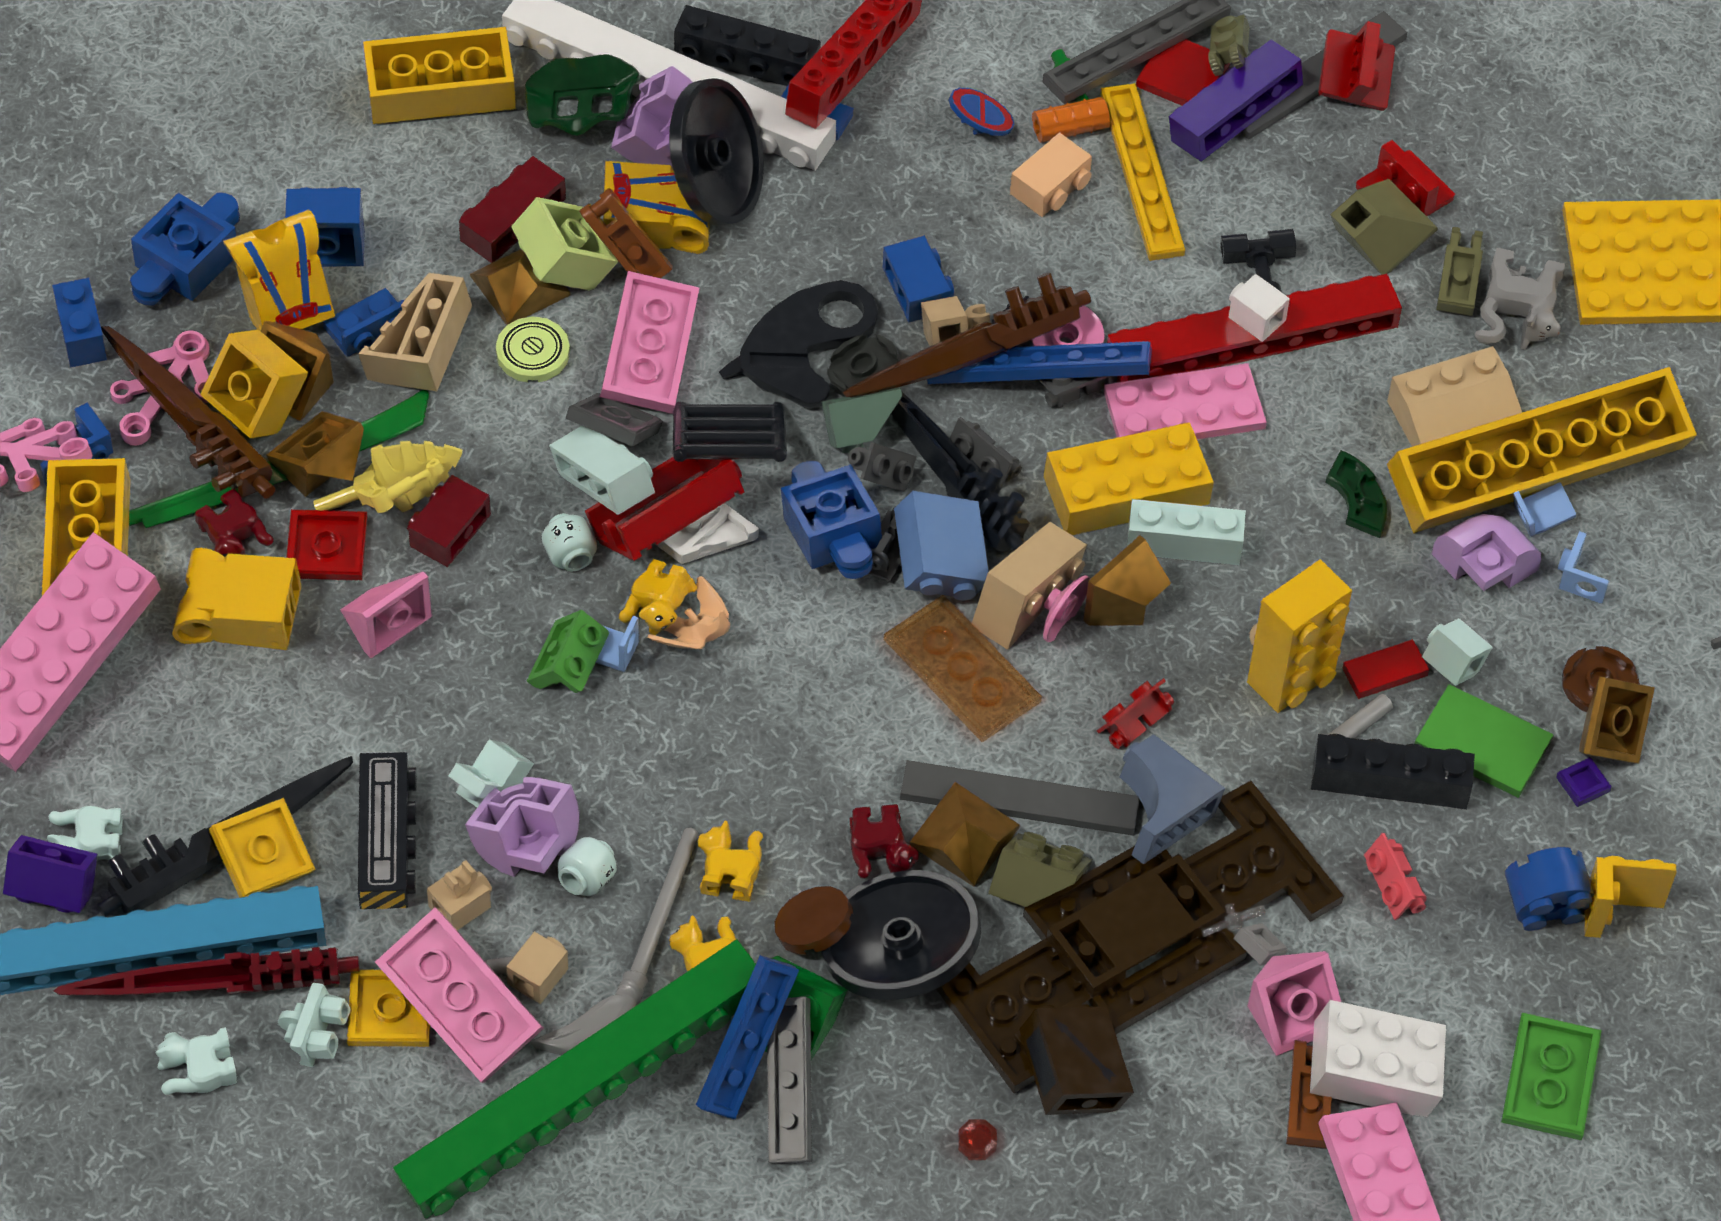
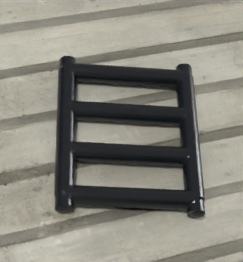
(729, 431)

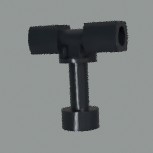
(1259, 252)

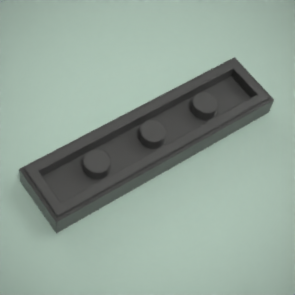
(790, 1085)

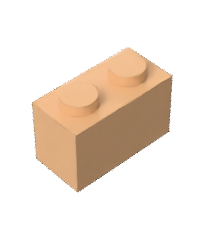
(1051, 175)

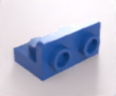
(362, 322)

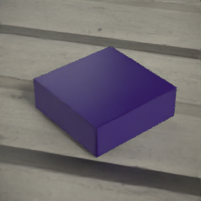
(1583, 782)

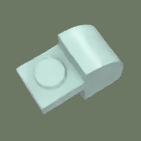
(495, 767)

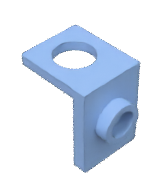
(1544, 509)
(1572, 576)
(620, 646)

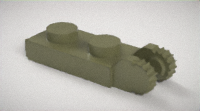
(1228, 43)
(1460, 274)

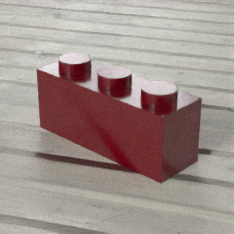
(489, 223)

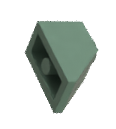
(858, 418)

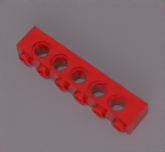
(847, 58)

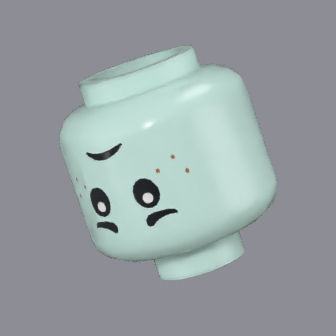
(569, 542)
(586, 866)

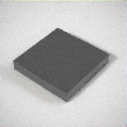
(614, 419)

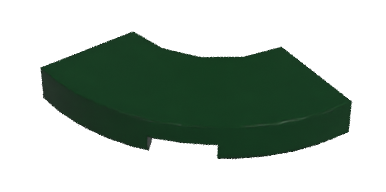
(1361, 492)

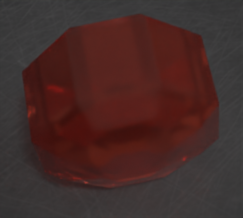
(977, 1139)

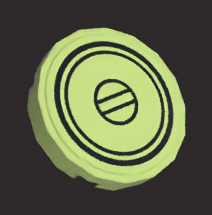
(532, 349)

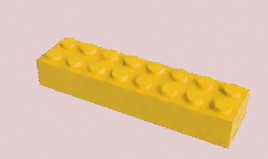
(1541, 448)

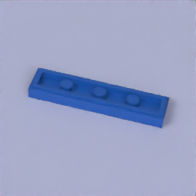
(747, 1037)

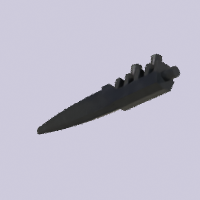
(963, 478)
(181, 864)

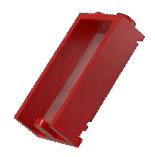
(681, 497)

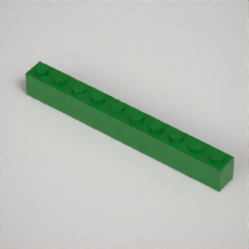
(576, 1082)

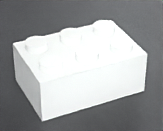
(1378, 1058)

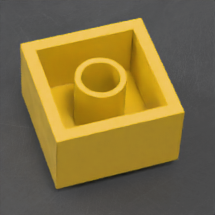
(254, 383)

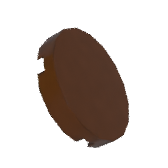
(1577, 677)
(813, 920)

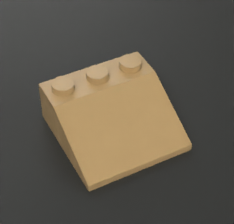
(1452, 396)

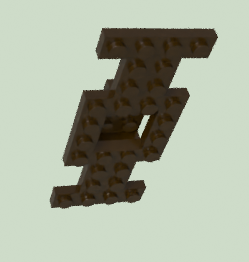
(1129, 914)

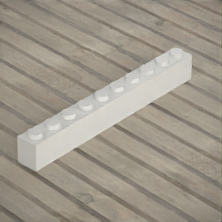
(568, 33)

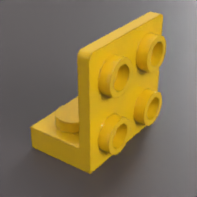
(1626, 883)

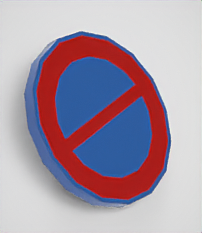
(981, 112)

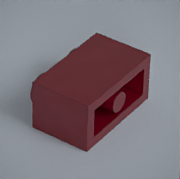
(448, 520)

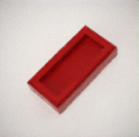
(1385, 669)

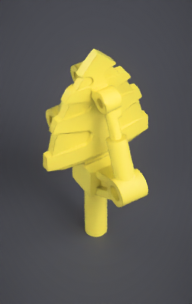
(397, 477)

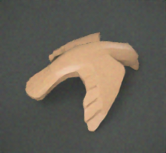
(699, 628)

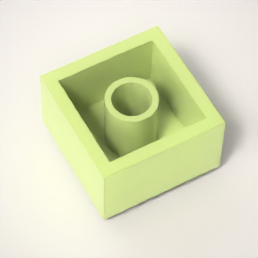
(562, 245)

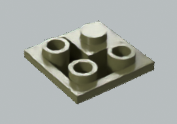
(1382, 225)
(1034, 869)

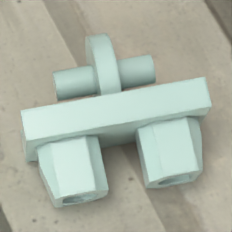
(308, 1024)

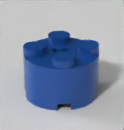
(1550, 888)

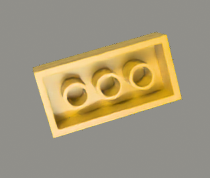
(439, 75)
(1098, 480)
(81, 500)
(1299, 636)

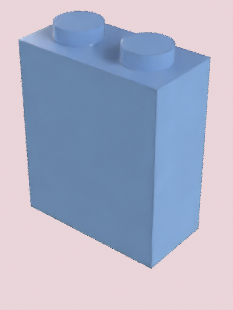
(941, 545)

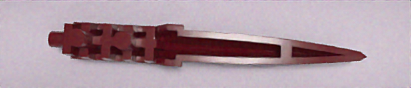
(236, 973)

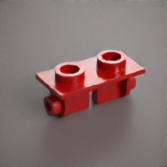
(1147, 703)

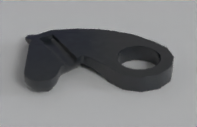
(780, 342)

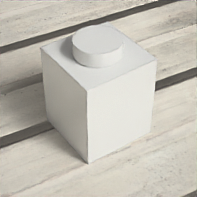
(1258, 307)

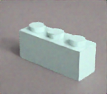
(603, 469)
(1188, 531)

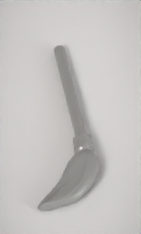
(634, 981)

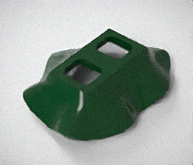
(579, 80)

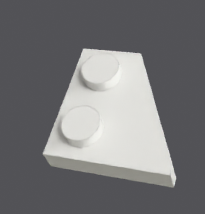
(710, 534)

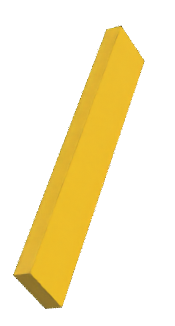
(1143, 173)

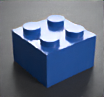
(338, 222)

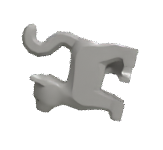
(1520, 296)

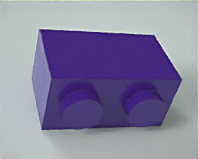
(49, 874)

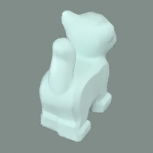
(92, 830)
(202, 1058)

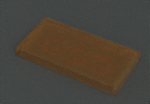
(962, 668)

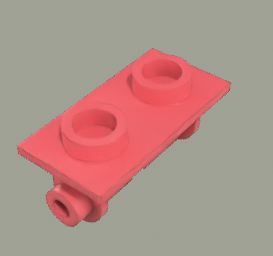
(1389, 869)

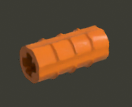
(1071, 119)

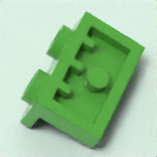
(569, 652)

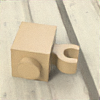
(947, 318)
(460, 895)

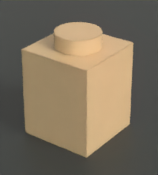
(537, 967)

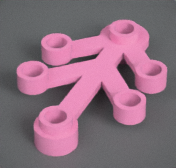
(181, 361)
(32, 447)

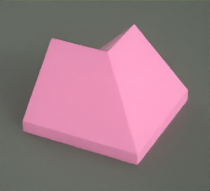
(389, 612)
(1291, 996)

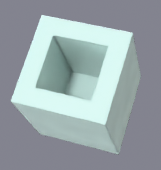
(1456, 651)

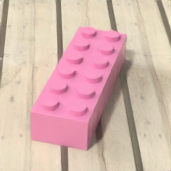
(66, 642)

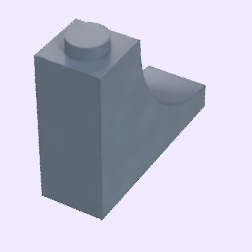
(1172, 791)

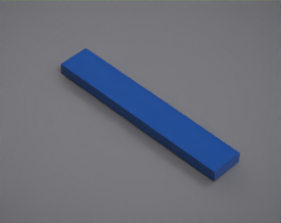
(1056, 362)

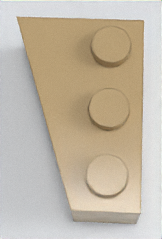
(421, 337)
(1023, 580)

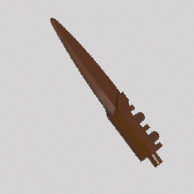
(1012, 328)
(209, 431)

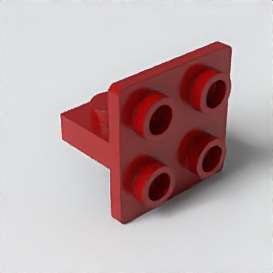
(1357, 67)
(1411, 177)

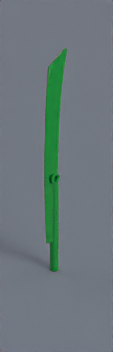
(377, 429)

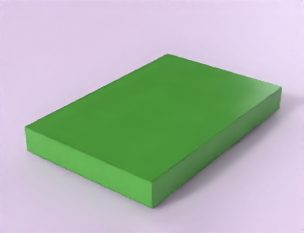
(1503, 744)
(1551, 1076)

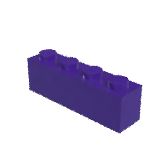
(1235, 100)

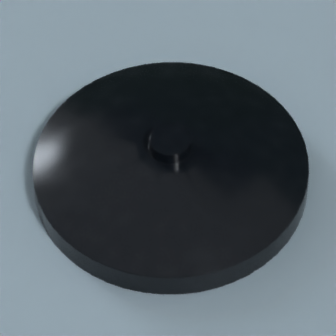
(716, 151)
(905, 935)

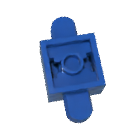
(166, 246)
(832, 518)

